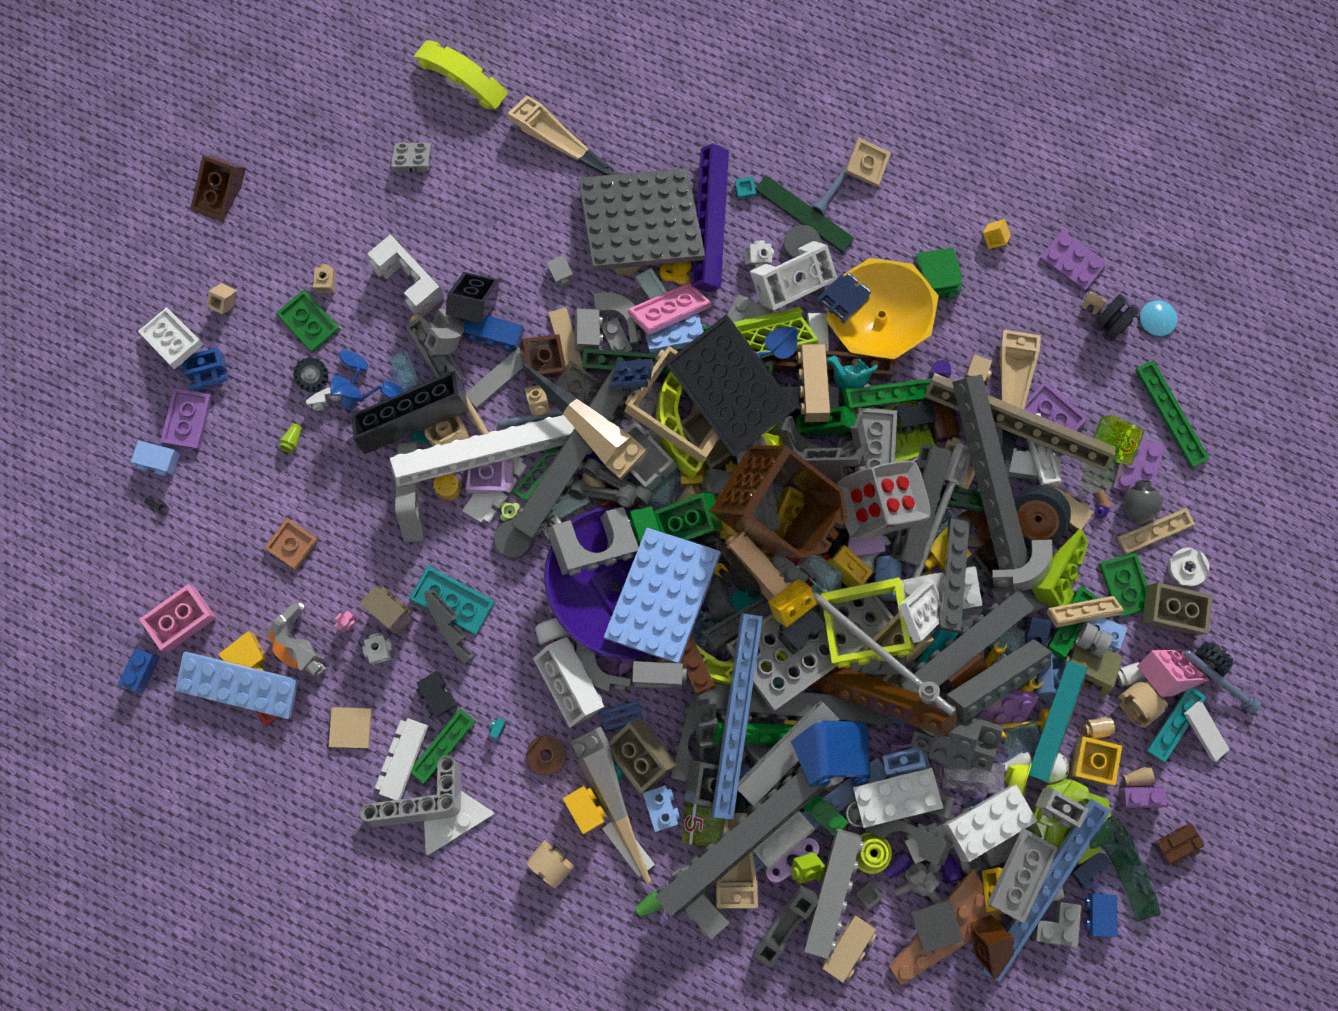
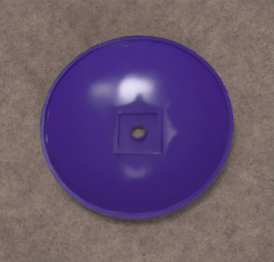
(586, 600)

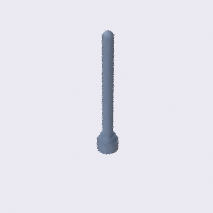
(822, 204)
(528, 418)
(1249, 703)

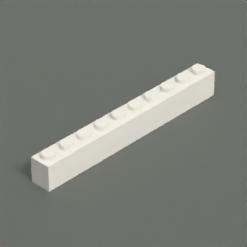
(480, 450)

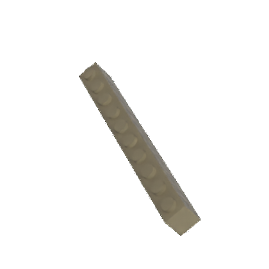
(1032, 427)

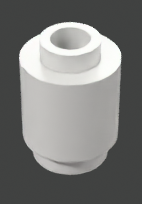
(1129, 675)

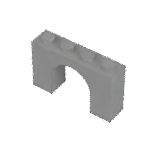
(574, 558)
(659, 675)

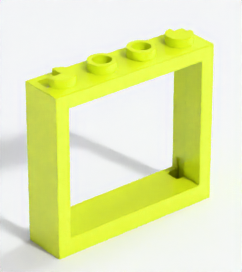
(859, 592)

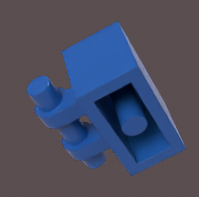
(203, 365)

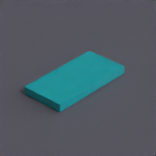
(465, 602)

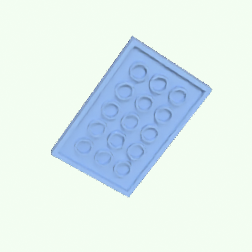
(662, 595)

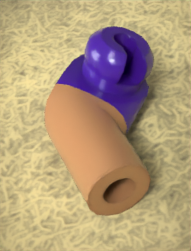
(1103, 506)

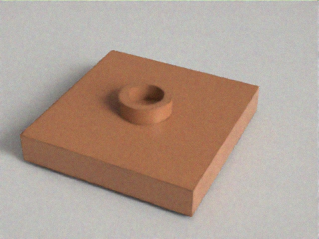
(291, 544)

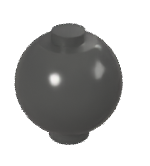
(1142, 502)

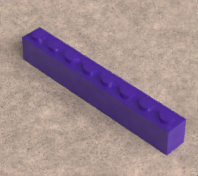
(711, 216)

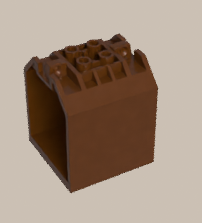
(813, 524)

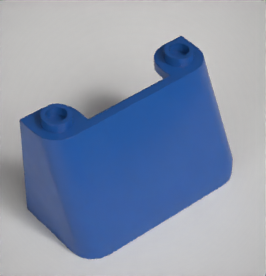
(834, 750)

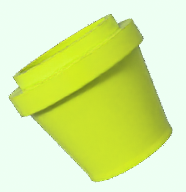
(874, 864)

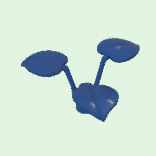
(781, 342)
(350, 394)

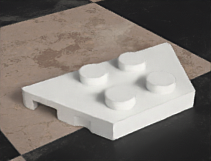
(444, 830)

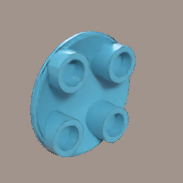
(1158, 318)

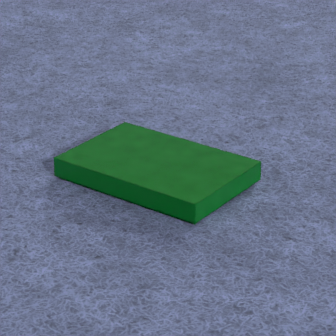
(308, 321)
(1125, 582)

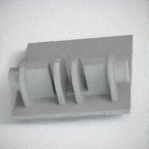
(411, 156)

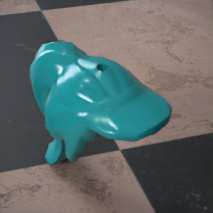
(850, 376)

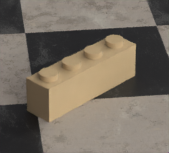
(815, 383)

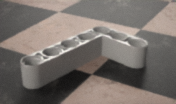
(407, 503)
(420, 804)

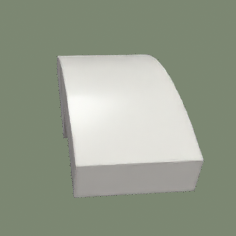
(819, 326)
(320, 400)

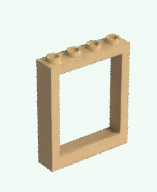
(633, 400)

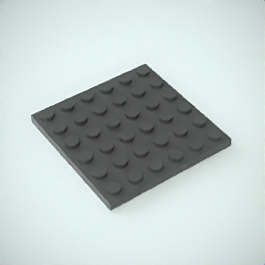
(640, 219)

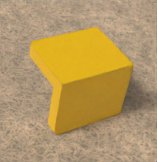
(996, 234)

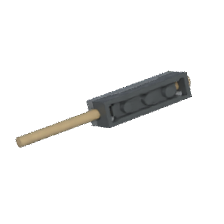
(439, 364)

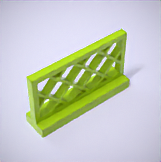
(766, 323)

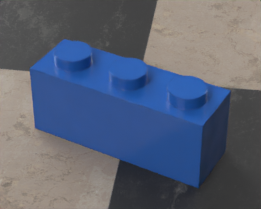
(494, 332)

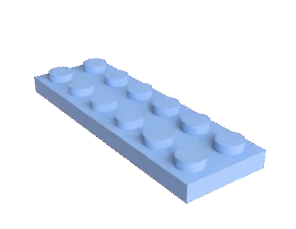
(237, 685)

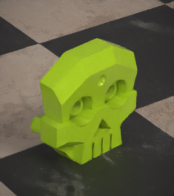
(1051, 830)

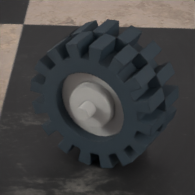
(310, 374)
(1215, 657)

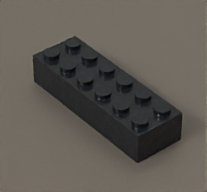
(409, 412)

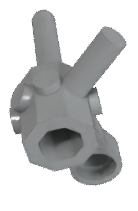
(921, 881)

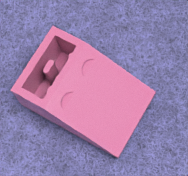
(1171, 672)

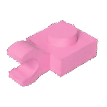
(345, 621)

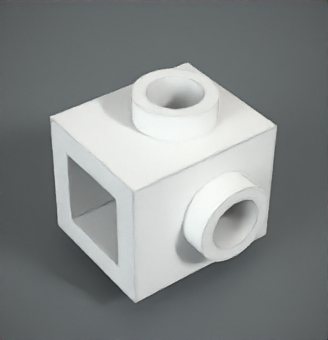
(758, 253)
(382, 653)

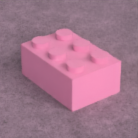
(177, 618)

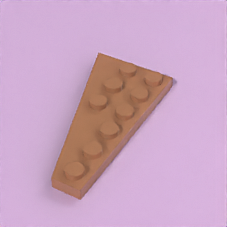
(968, 906)

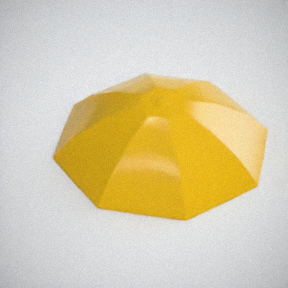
(895, 316)

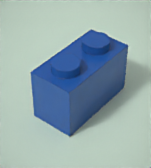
(138, 670)
(1101, 915)

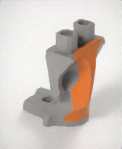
(291, 651)

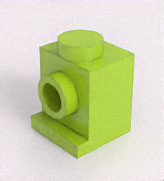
(807, 868)

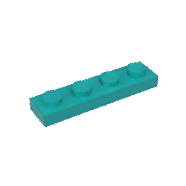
(1174, 725)

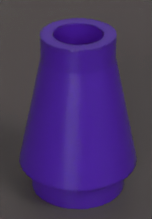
(898, 864)
(951, 870)

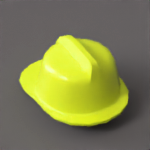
(1018, 775)

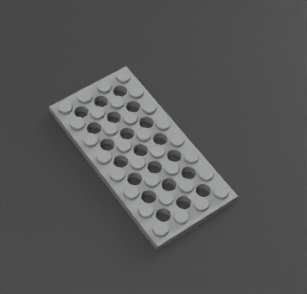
(822, 663)

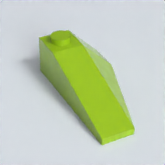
(1057, 585)

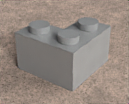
(1063, 929)

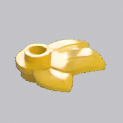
(679, 272)

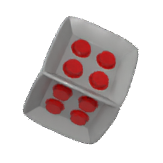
(884, 499)

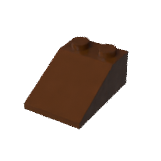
(217, 186)

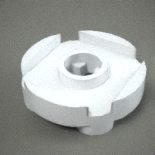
(1184, 577)

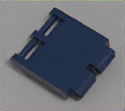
(845, 297)

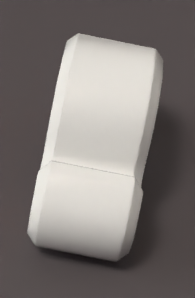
(549, 631)

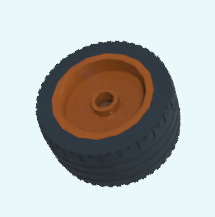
(1042, 513)

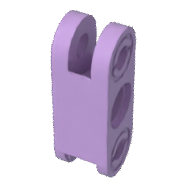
(782, 865)

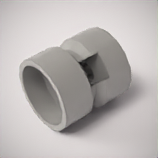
(1096, 641)
(852, 815)

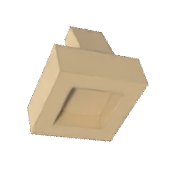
(1095, 300)

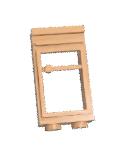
(757, 565)

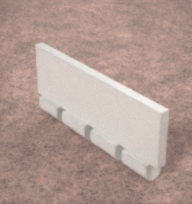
(481, 504)
(403, 760)

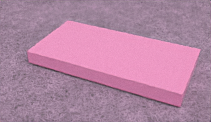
(669, 308)

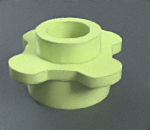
(506, 507)

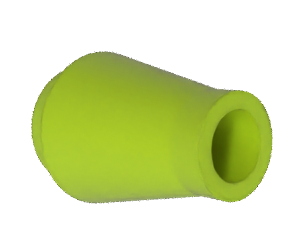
(291, 438)

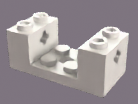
(389, 257)
(778, 284)

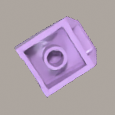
(490, 478)

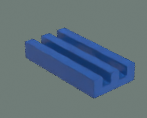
(608, 711)

